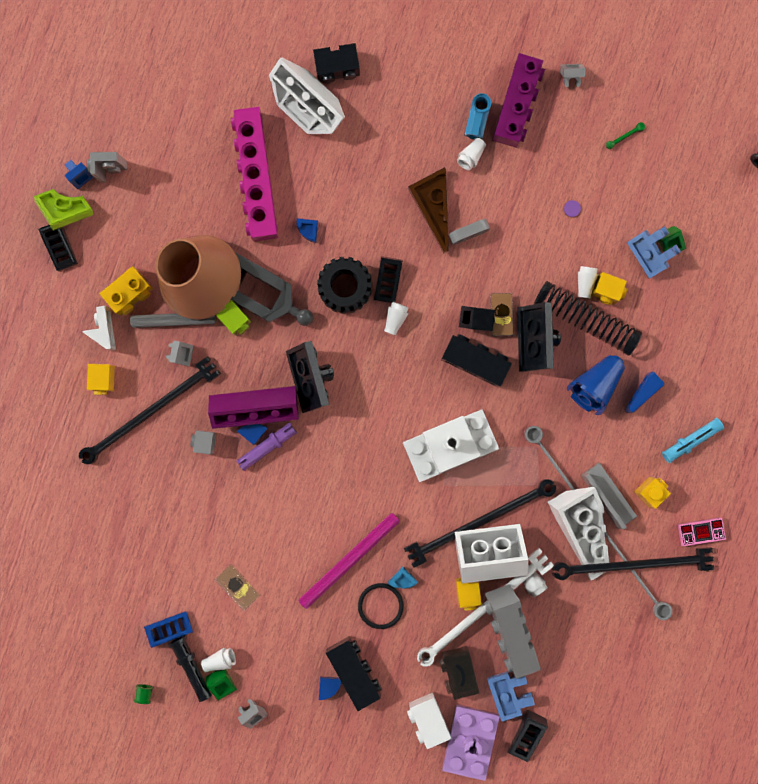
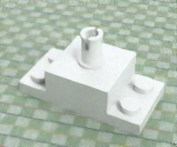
(450, 445)

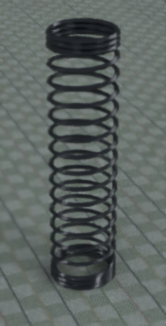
(633, 339)

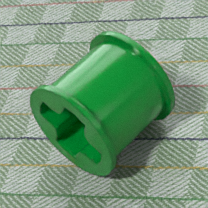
(143, 694)

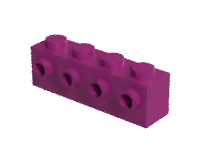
(518, 99)
(253, 407)

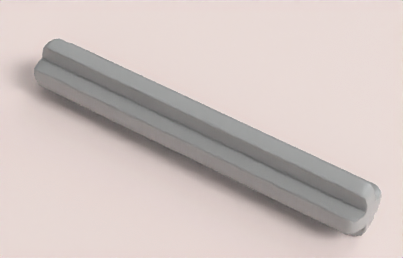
(167, 320)

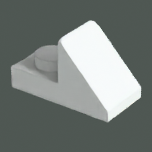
(105, 334)

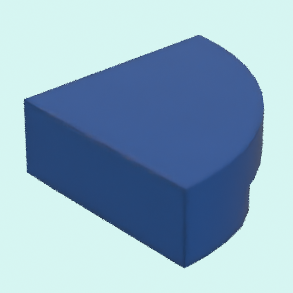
(308, 229)
(252, 432)
(328, 687)

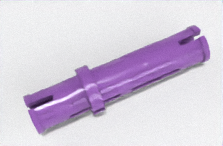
(268, 445)

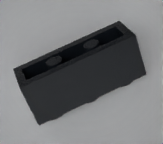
(476, 360)
(354, 673)

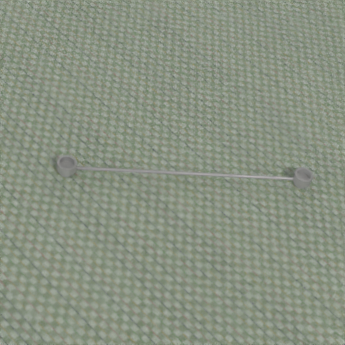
(661, 609)

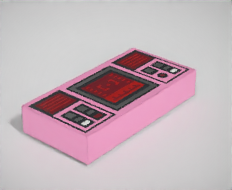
(701, 531)

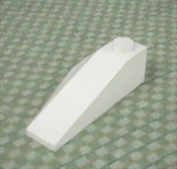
(581, 520)

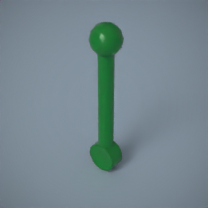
(639, 127)

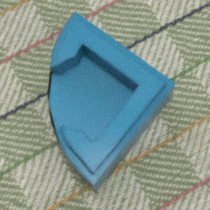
(402, 579)

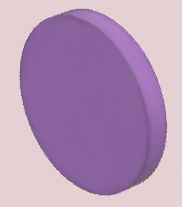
(572, 208)

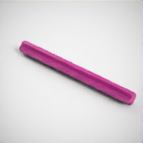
(349, 560)

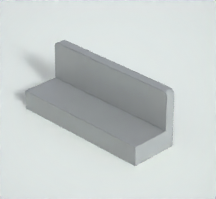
(611, 497)

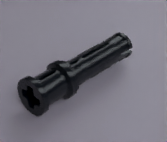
(186, 659)

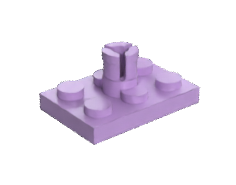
(470, 742)

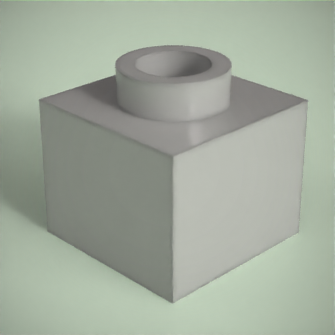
(203, 442)

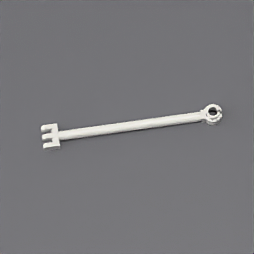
(536, 564)

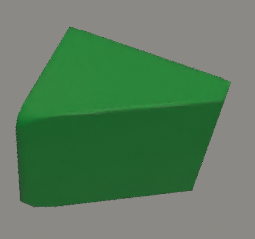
(670, 240)
(220, 684)

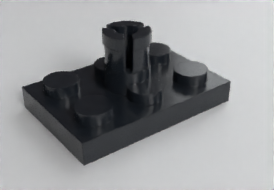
(536, 337)
(309, 376)

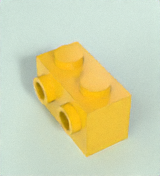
(126, 291)

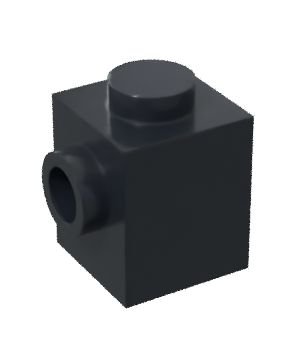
(477, 318)

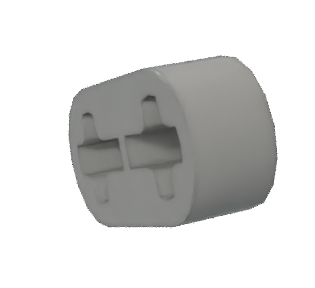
(469, 231)

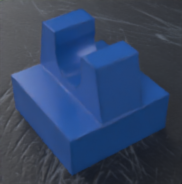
(78, 174)

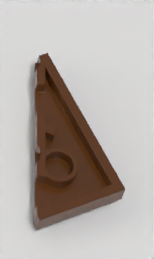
(431, 199)

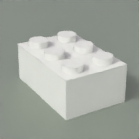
(491, 553)

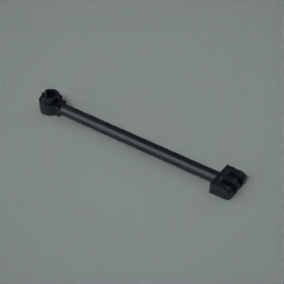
(203, 373)
(421, 551)
(698, 559)

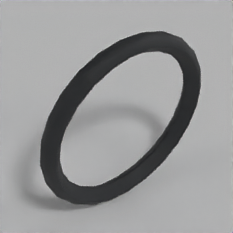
(391, 588)

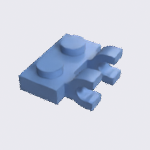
(648, 252)
(504, 695)

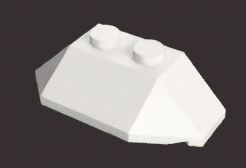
(305, 98)

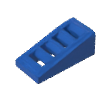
(646, 389)
(148, 629)

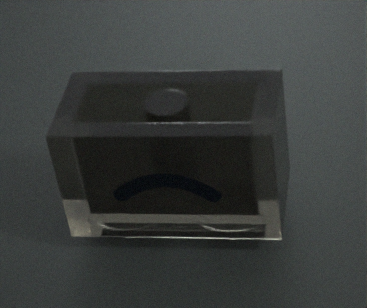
(460, 673)

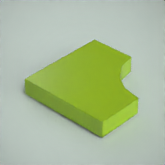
(61, 209)

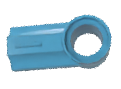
(478, 118)

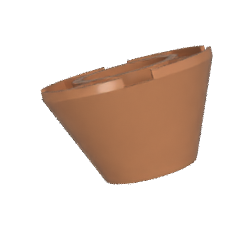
(213, 282)

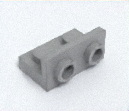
(103, 161)

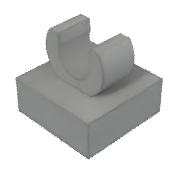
(572, 71)
(180, 353)
(252, 715)

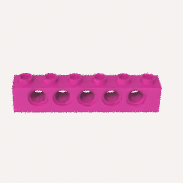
(252, 119)

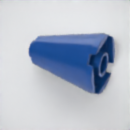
(597, 384)

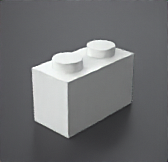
(429, 721)

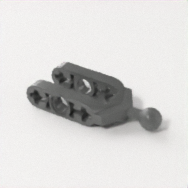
(284, 302)

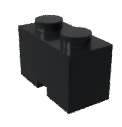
(337, 63)

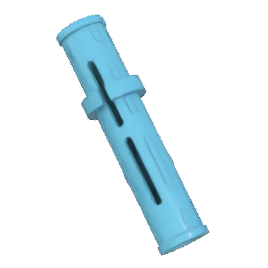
(672, 453)

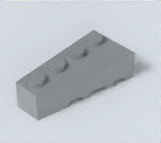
(513, 632)

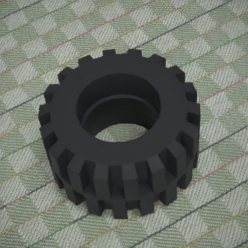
(339, 267)

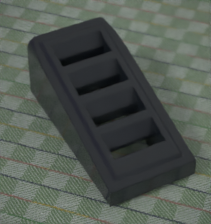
(44, 232)
(391, 261)
(533, 723)

